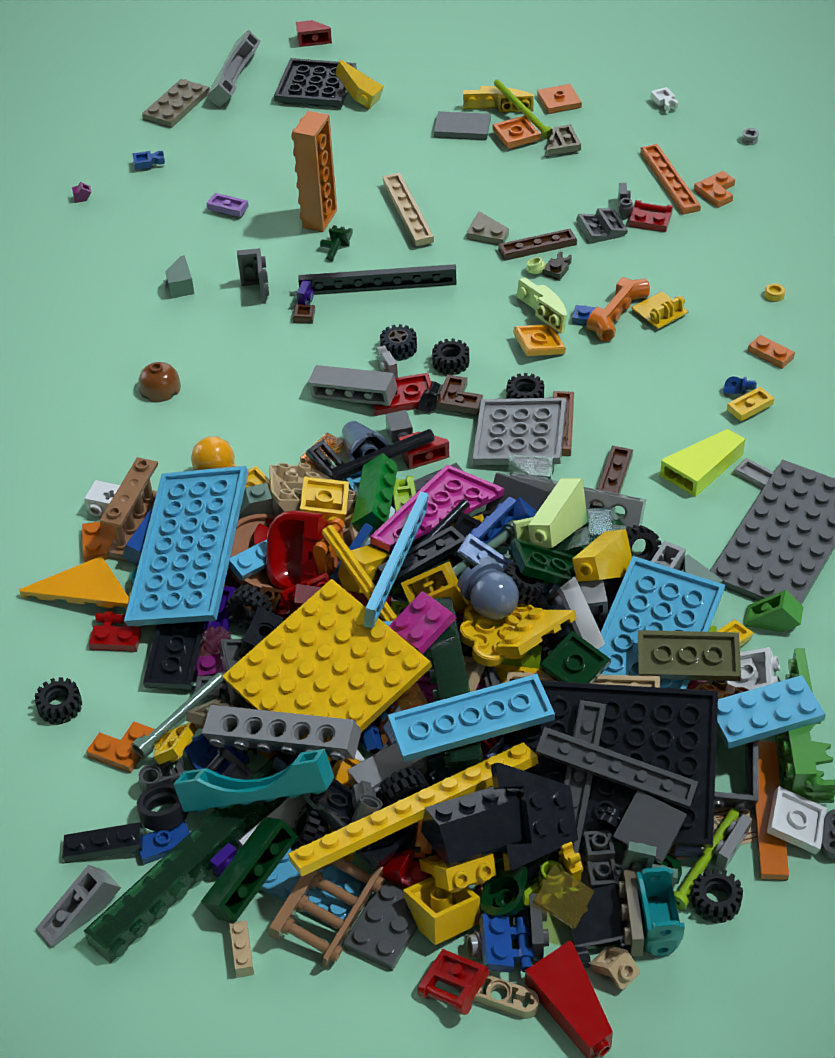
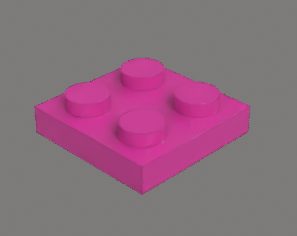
(422, 622)

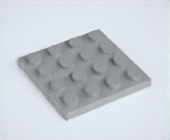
(519, 428)

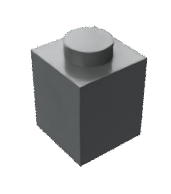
(398, 425)

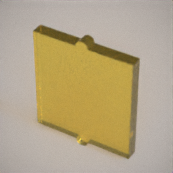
(563, 896)

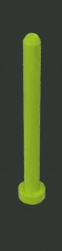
(546, 132)
(703, 861)

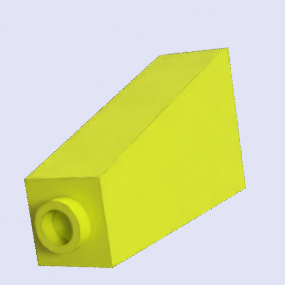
(702, 462)

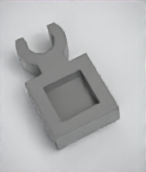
(386, 360)

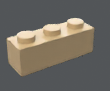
(241, 949)

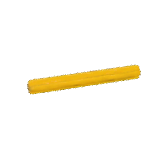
(355, 569)

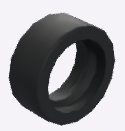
(163, 819)

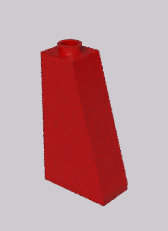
(571, 1000)

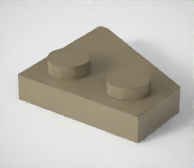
(487, 230)

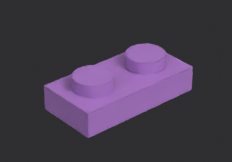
(227, 204)

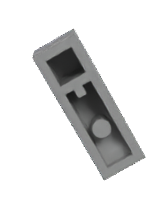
(79, 904)

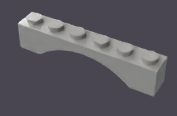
(224, 84)

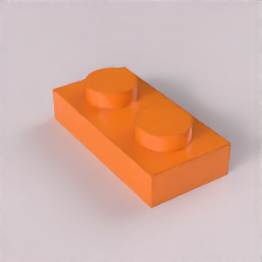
(771, 351)

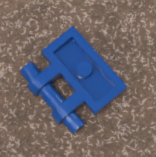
(497, 943)

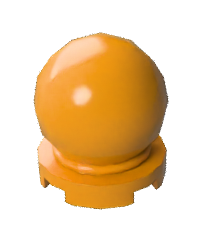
(212, 454)

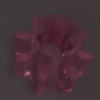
(212, 638)

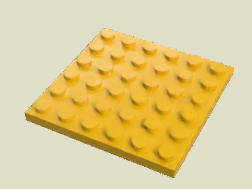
(328, 663)

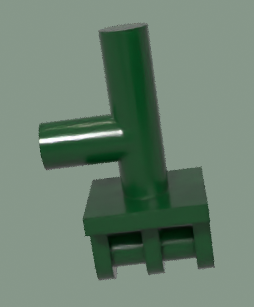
(338, 237)

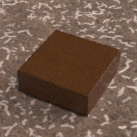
(304, 314)

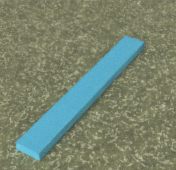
(395, 560)

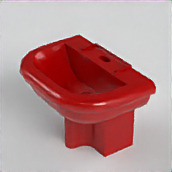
(291, 547)

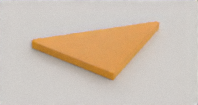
(83, 583)

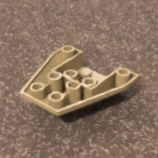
(287, 485)

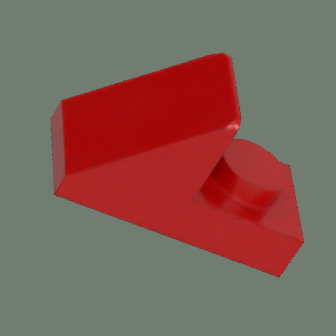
(404, 870)

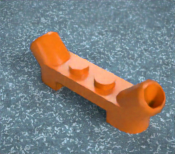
(602, 319)

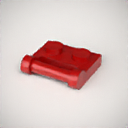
(650, 220)
(458, 973)

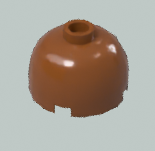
(159, 382)

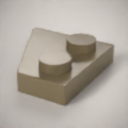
(563, 141)

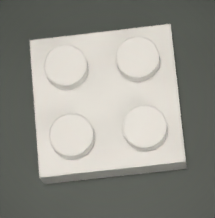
(797, 820)

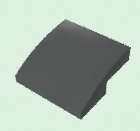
(602, 225)

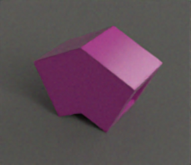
(81, 192)

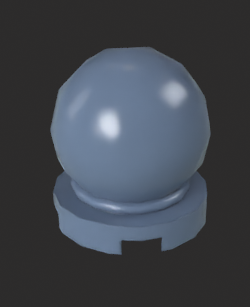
(489, 589)

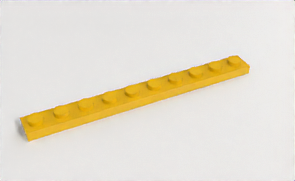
(404, 812)

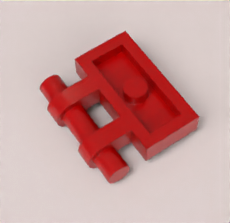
(114, 637)

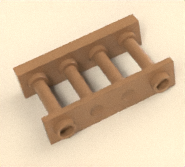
(130, 505)
(300, 901)

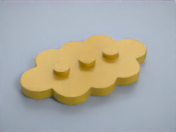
(486, 634)

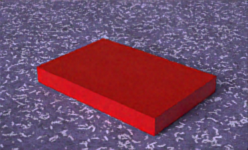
(407, 395)

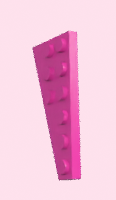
(444, 493)

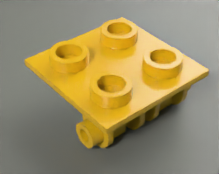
(661, 309)

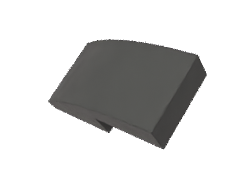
(600, 858)

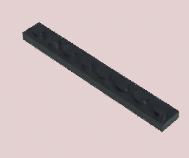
(381, 279)

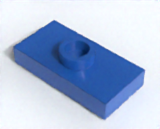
(161, 842)

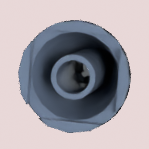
(361, 440)

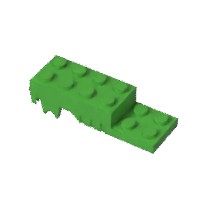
(801, 754)

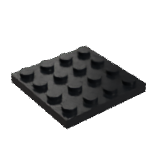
(311, 83)

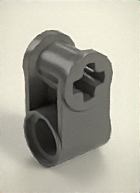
(160, 774)

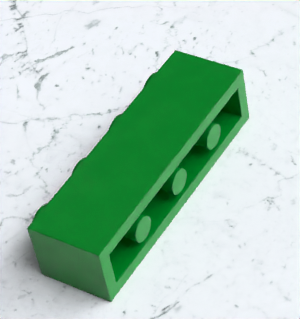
(375, 493)

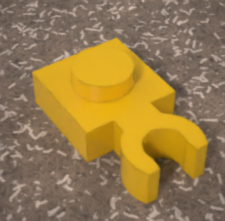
(570, 861)

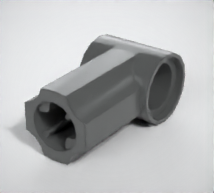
(364, 800)

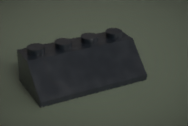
(474, 825)

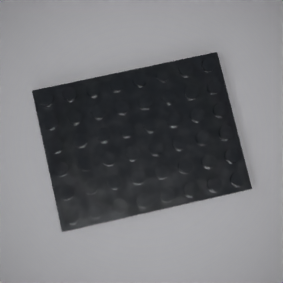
(649, 724)

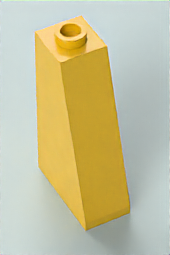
(604, 557)

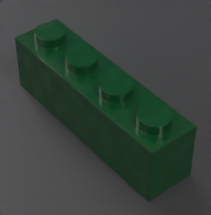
(249, 869)

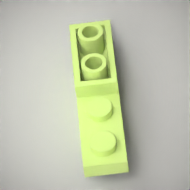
(545, 302)

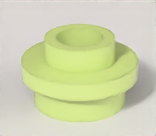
(535, 265)

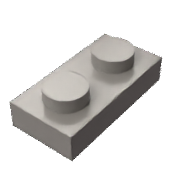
(726, 850)

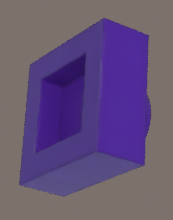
(305, 293)
(222, 859)

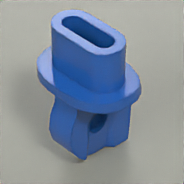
(737, 385)

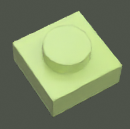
(521, 529)

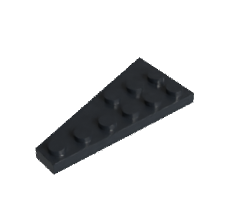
(337, 810)

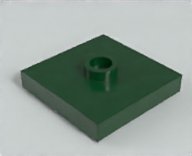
(575, 661)

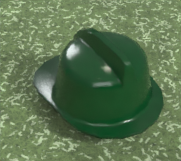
(504, 892)

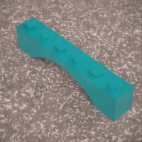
(208, 789)

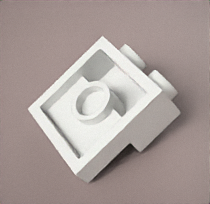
(757, 669)

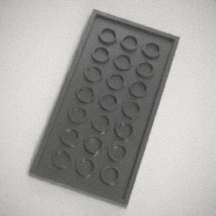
(782, 536)

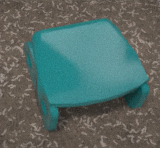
(659, 913)

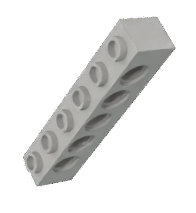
(633, 506)
(222, 719)

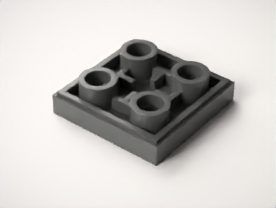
(650, 823)

